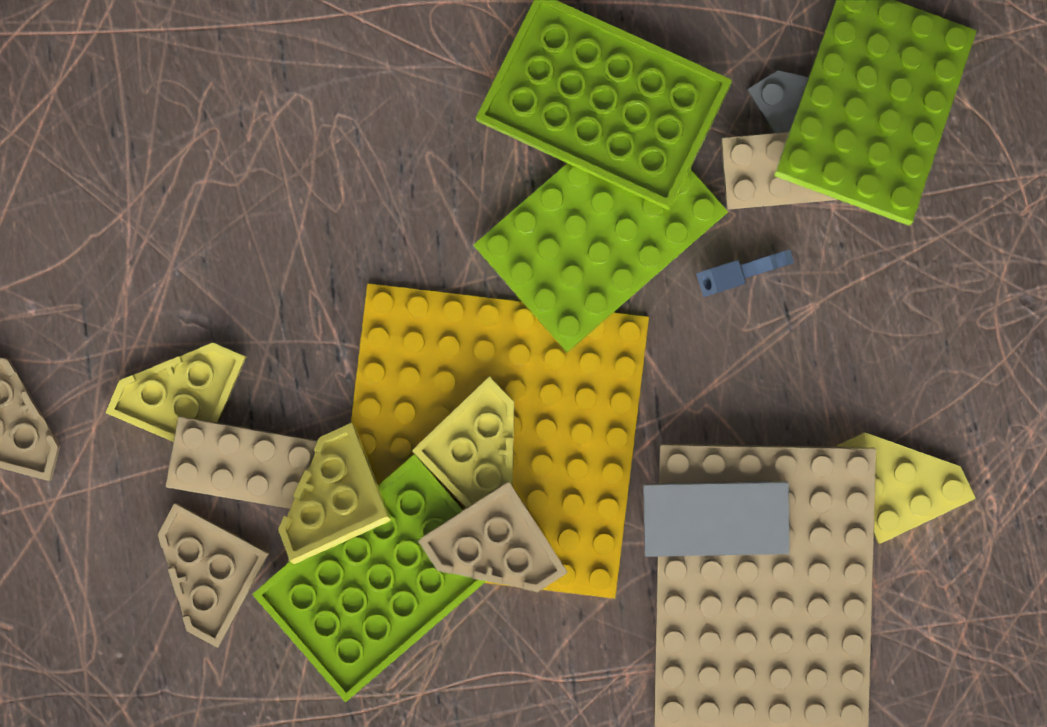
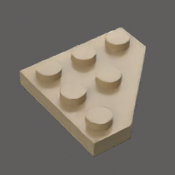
(25, 436)
(495, 544)
(208, 571)

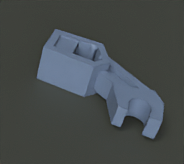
(734, 274)

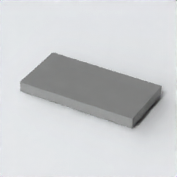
(716, 518)

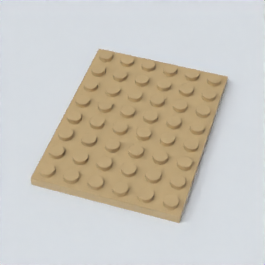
(771, 632)

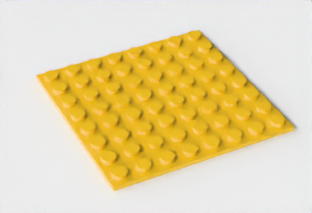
(570, 409)

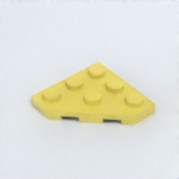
(185, 386)
(473, 445)
(910, 486)
(333, 498)

